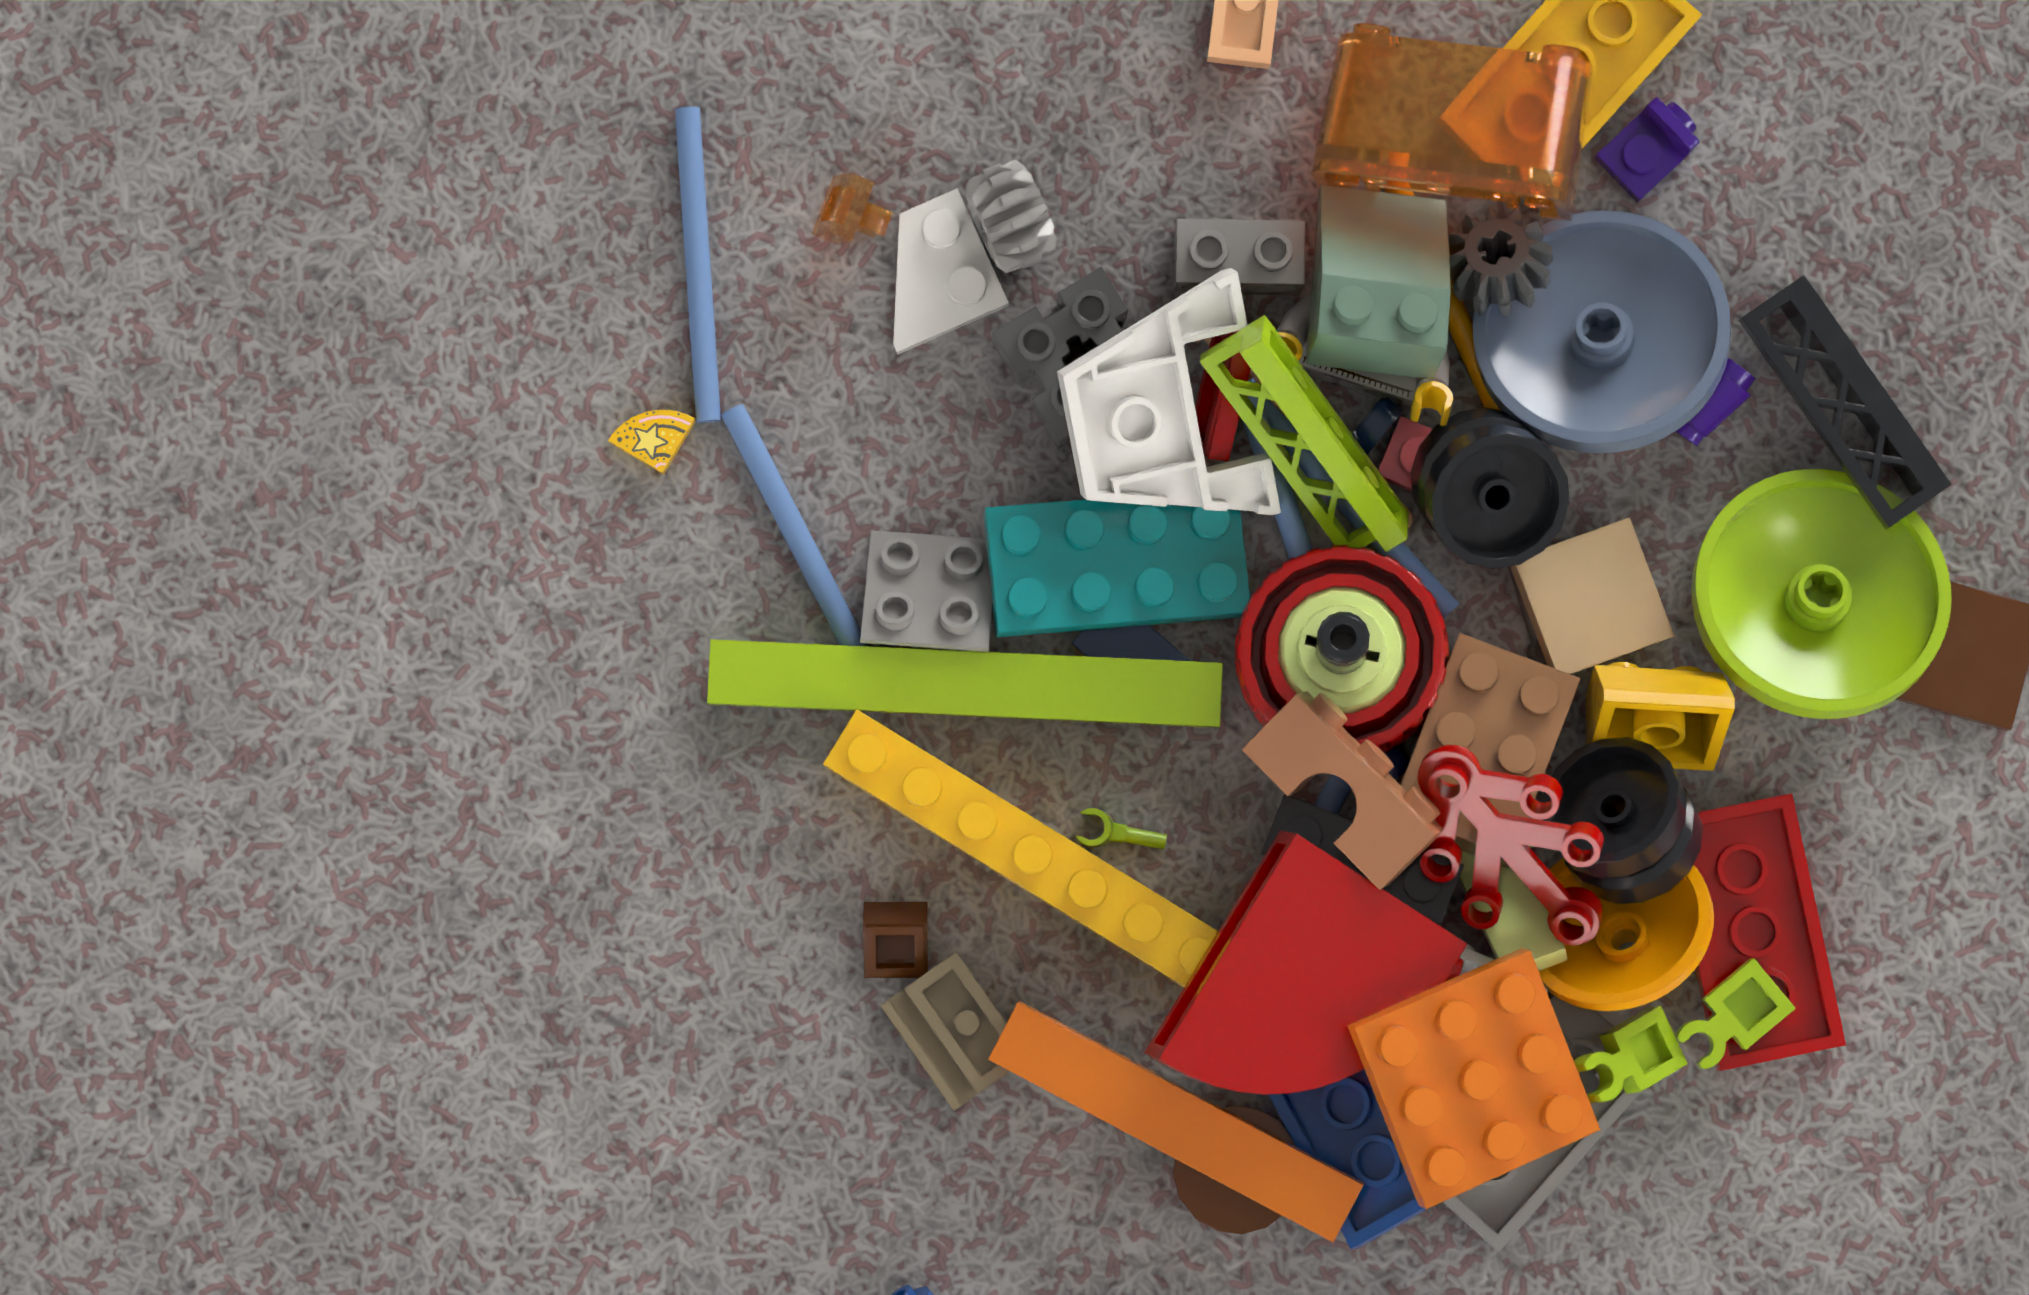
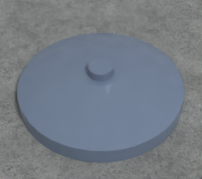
(1615, 343)

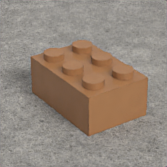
(1499, 710)

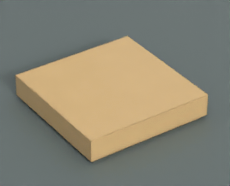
(1592, 598)

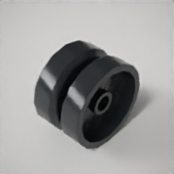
(1489, 488)
(1640, 809)

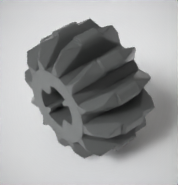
(1499, 261)

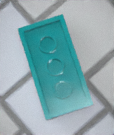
(1112, 565)

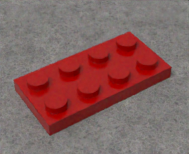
(1768, 913)

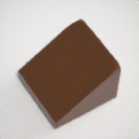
(895, 939)

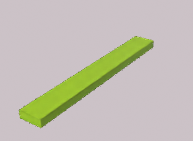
(965, 683)

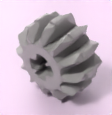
(1010, 216)

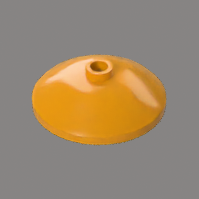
(1668, 946)

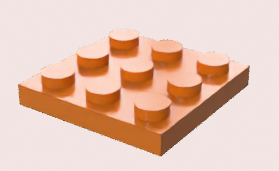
(1474, 1078)

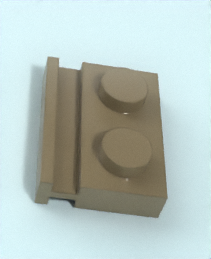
(950, 1029)

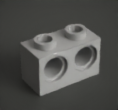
(1263, 253)

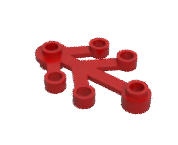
(1508, 839)

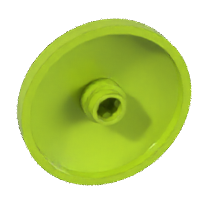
(1817, 599)

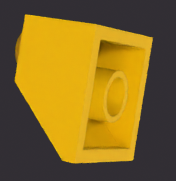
(1673, 710)

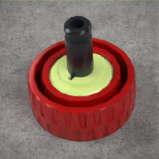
(1348, 630)

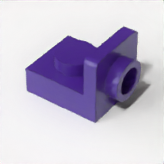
(1649, 147)

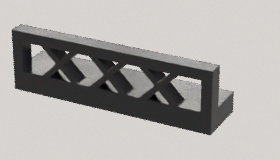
(1862, 395)

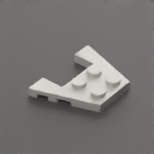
(1137, 415)

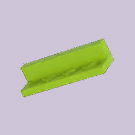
(1318, 430)

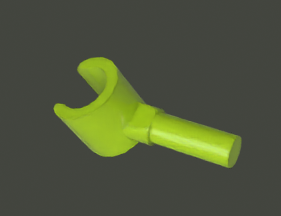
(1121, 833)

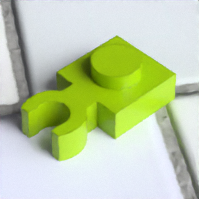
(1741, 1008)
(1635, 1056)

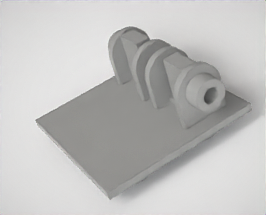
(927, 592)

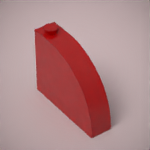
(1294, 969)

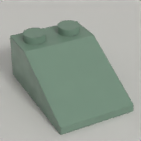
(1379, 283)

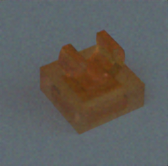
(848, 211)

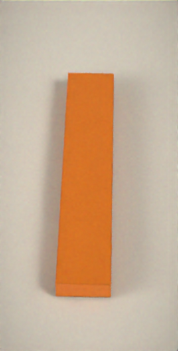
(1176, 1121)

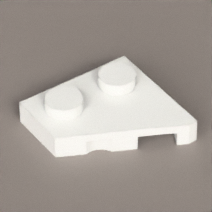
(941, 273)

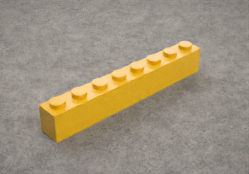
(1020, 848)

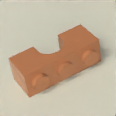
(1389, 821)

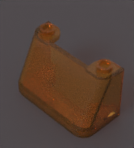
(1455, 120)

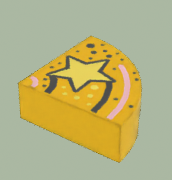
(653, 437)

